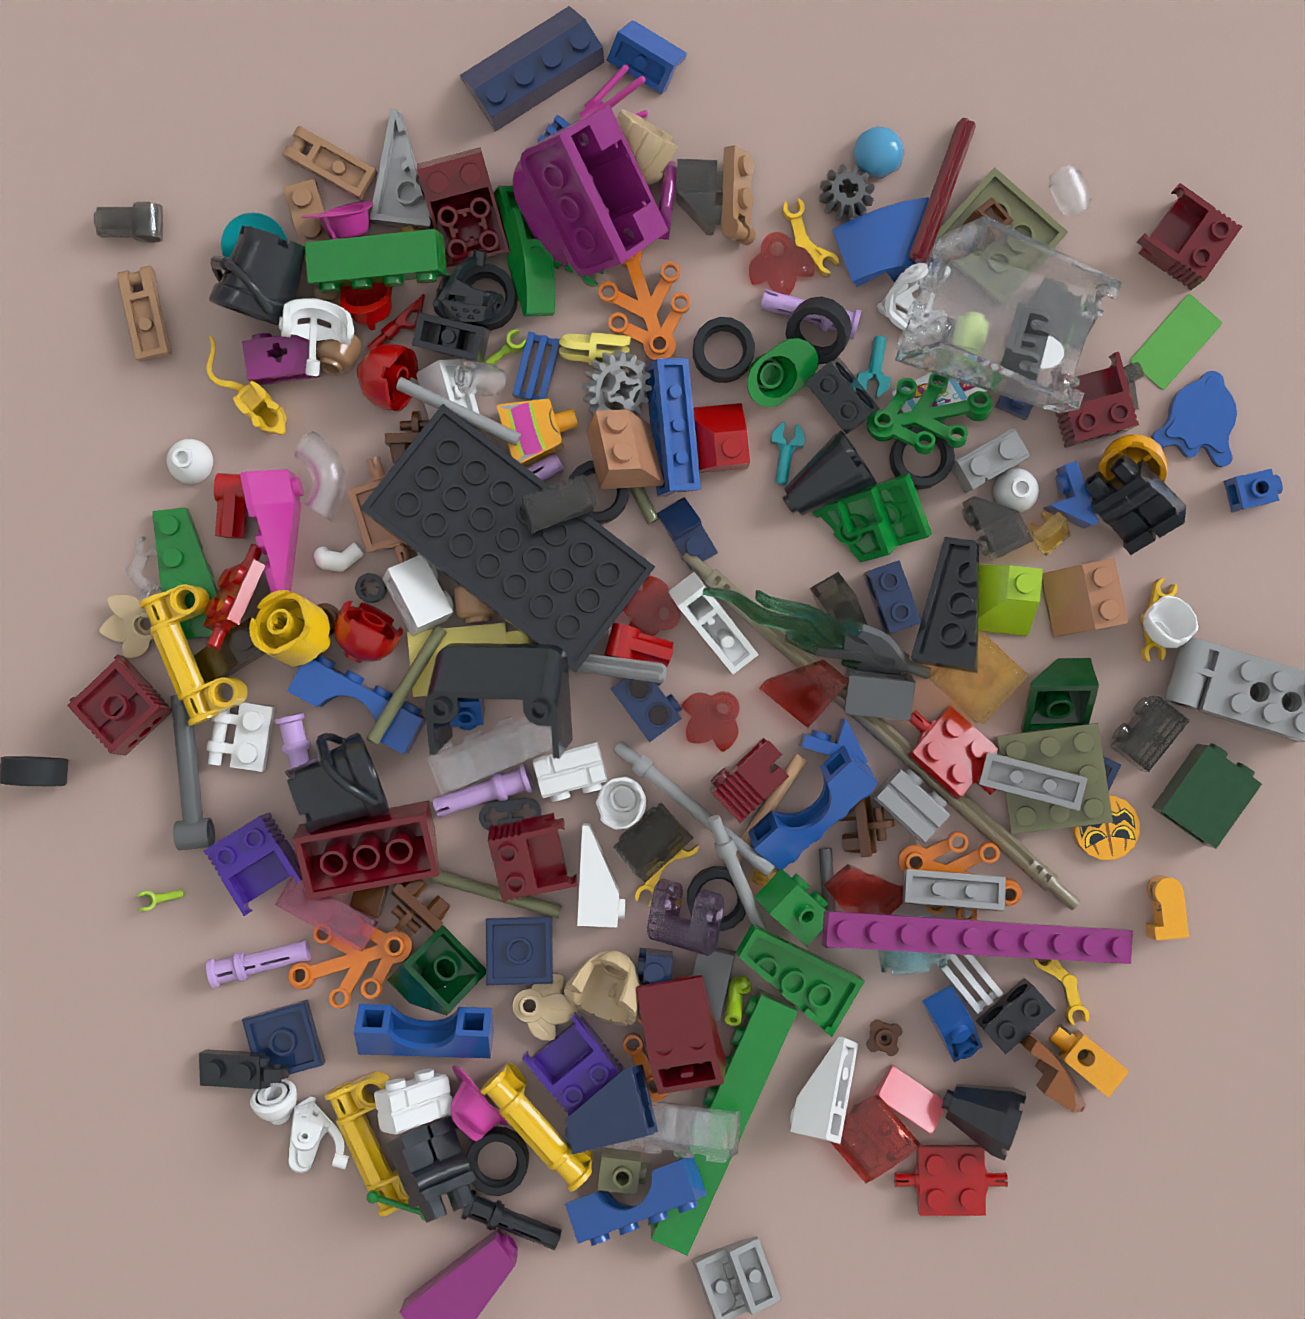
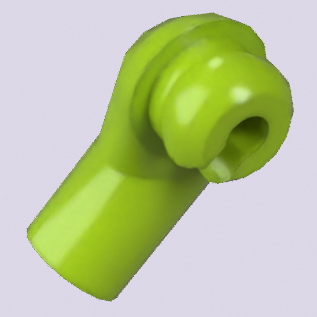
(734, 999)

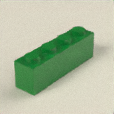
(376, 260)

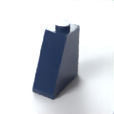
(613, 1114)

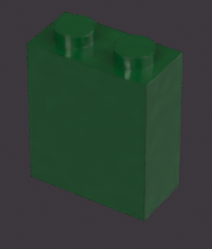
(1207, 794)

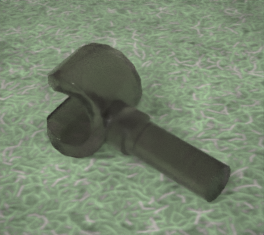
(1133, 373)

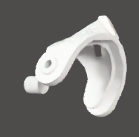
(901, 294)
(340, 319)
(306, 1136)

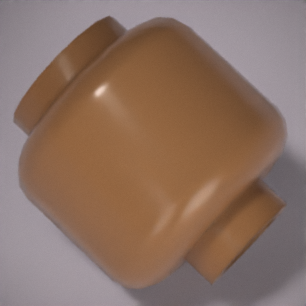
(338, 357)
(471, 608)

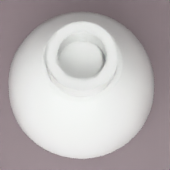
(189, 461)
(1016, 489)
(275, 1102)

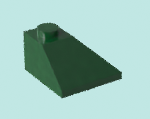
(1061, 695)
(438, 973)

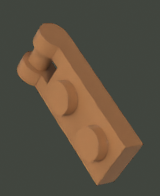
(330, 163)
(737, 195)
(144, 314)

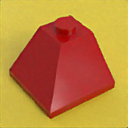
(721, 437)

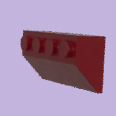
(368, 851)

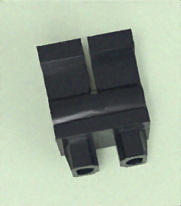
(1135, 503)
(431, 1167)

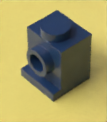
(654, 965)

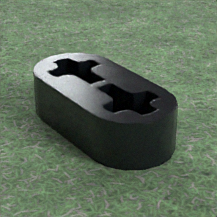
(508, 806)

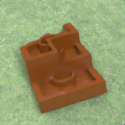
(1056, 1079)

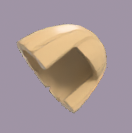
(648, 145)
(606, 988)

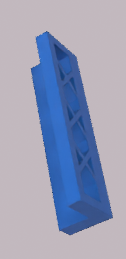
(673, 425)

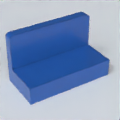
(646, 55)

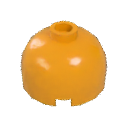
(1137, 448)

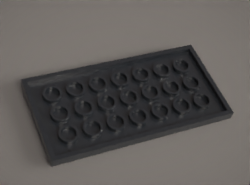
(459, 509)

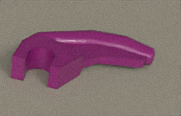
(667, 196)

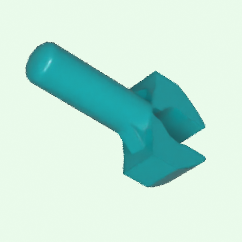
(875, 367)
(785, 452)

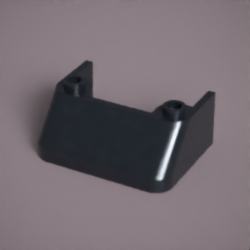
(501, 671)

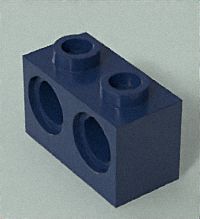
(892, 597)
(639, 707)

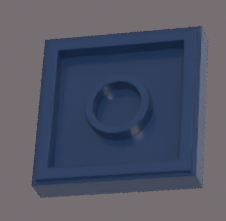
(519, 951)
(286, 1036)

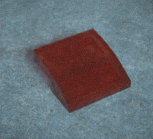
(874, 1139)

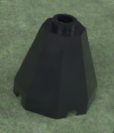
(986, 1115)

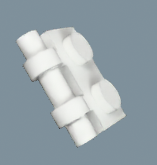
(251, 737)

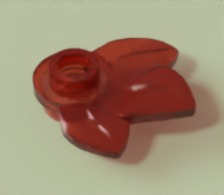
(781, 269)
(646, 604)
(708, 722)

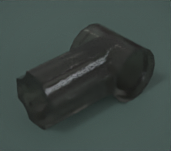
(139, 222)

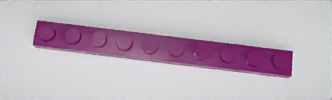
(975, 937)

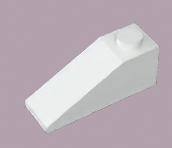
(713, 623)
(598, 890)
(824, 1099)

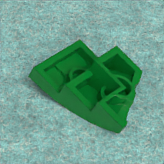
(878, 518)

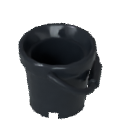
(258, 275)
(337, 783)

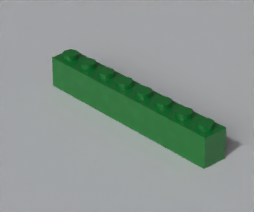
(746, 1072)

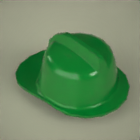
(781, 372)

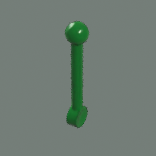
(374, 1197)

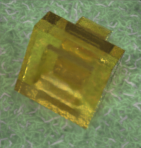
(1051, 533)

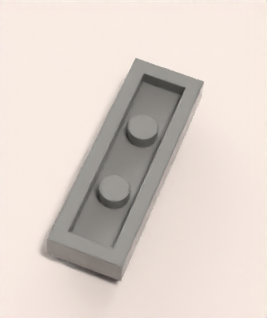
(1033, 780)
(954, 890)

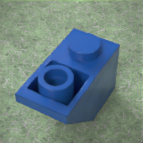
(953, 1023)

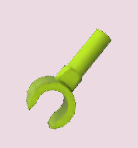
(507, 348)
(159, 898)

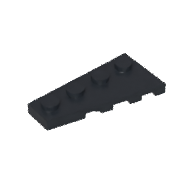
(952, 609)

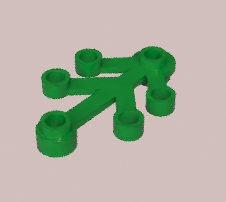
(926, 416)

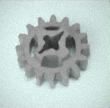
(616, 386)

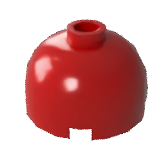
(382, 370)
(365, 632)

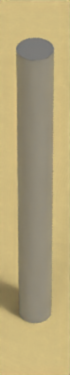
(466, 414)

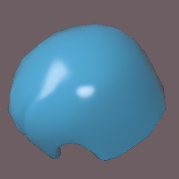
(878, 152)

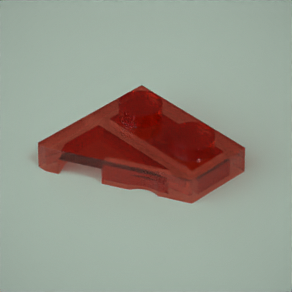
(806, 690)
(864, 892)

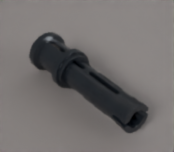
(495, 1216)

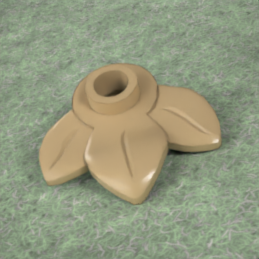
(127, 625)
(549, 1008)

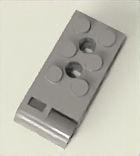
(1219, 684)

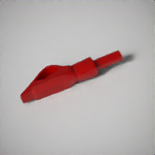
(400, 322)

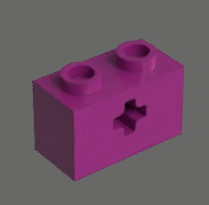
(261, 361)

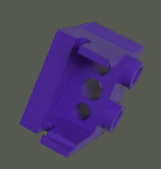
(254, 860)
(574, 1064)

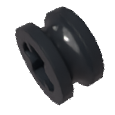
(370, 598)

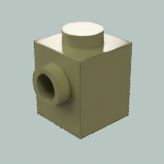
(621, 1171)

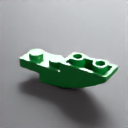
(528, 261)

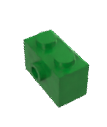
(793, 906)

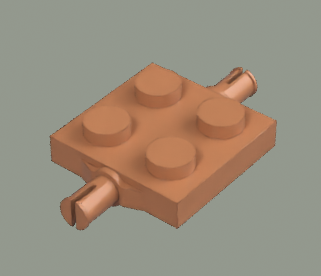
(373, 534)

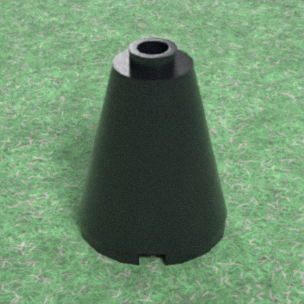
(829, 477)

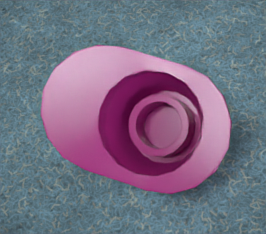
(345, 220)
(471, 1109)

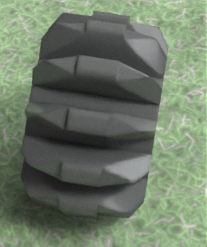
(854, 185)

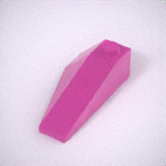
(276, 506)

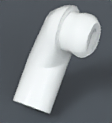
(337, 561)

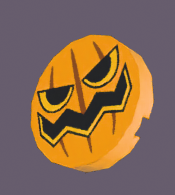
(1112, 839)

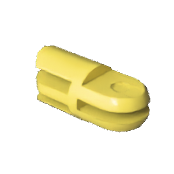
(590, 347)

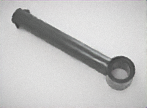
(193, 830)

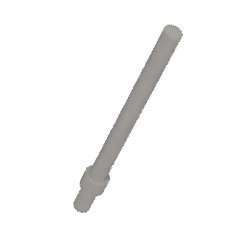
(644, 767)
(727, 850)

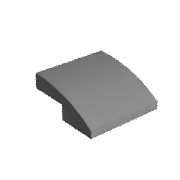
(736, 1279)

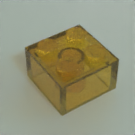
(983, 691)

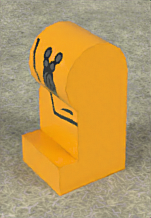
(1168, 909)

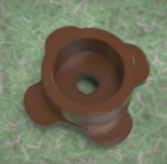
(879, 1029)

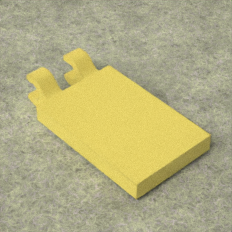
(486, 633)

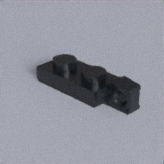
(239, 1069)

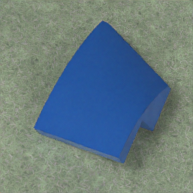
(880, 240)

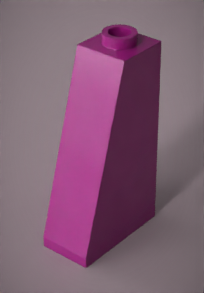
(465, 1284)

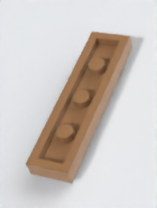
(305, 199)

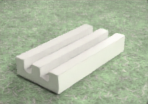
(986, 998)

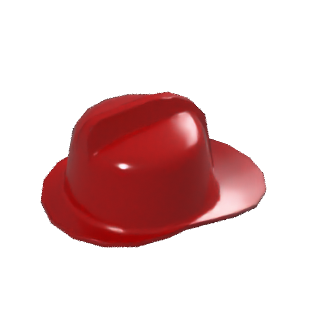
(368, 305)

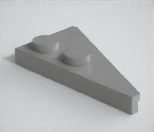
(398, 189)

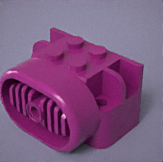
(587, 195)

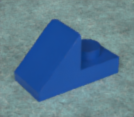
(1077, 505)
(820, 741)

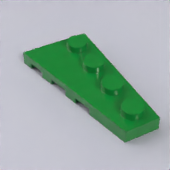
(183, 562)
(804, 978)

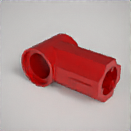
(231, 506)
(629, 643)

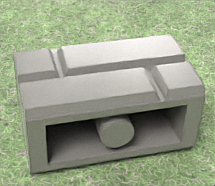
(989, 460)
(911, 805)

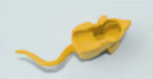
(252, 401)

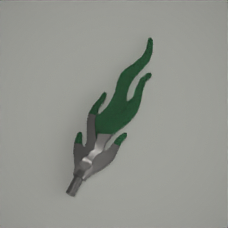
(821, 635)

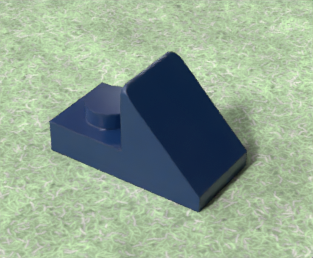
(687, 530)

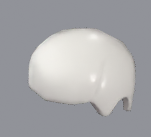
(1170, 622)
(621, 803)

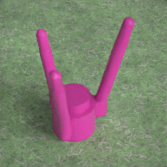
(595, 105)

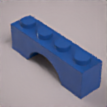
(321, 682)
(786, 835)
(386, 1031)
(671, 1187)

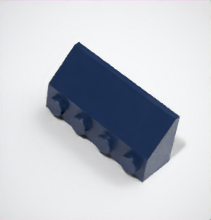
(534, 67)

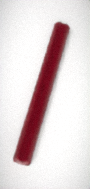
(942, 191)

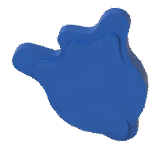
(1201, 418)

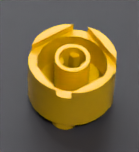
(290, 628)

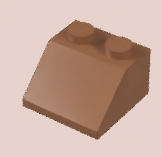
(623, 450)
(1084, 598)

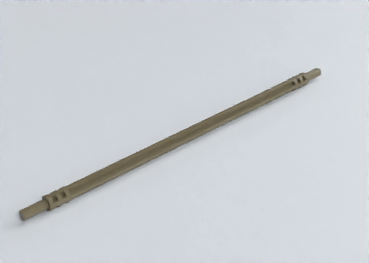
(900, 748)

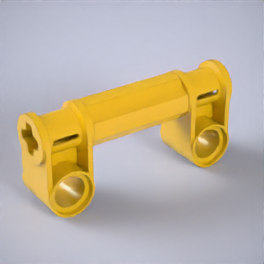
(165, 614)
(507, 1092)
(350, 1104)

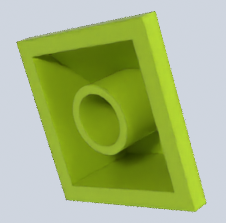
(1008, 598)

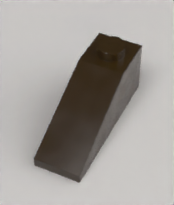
(234, 654)

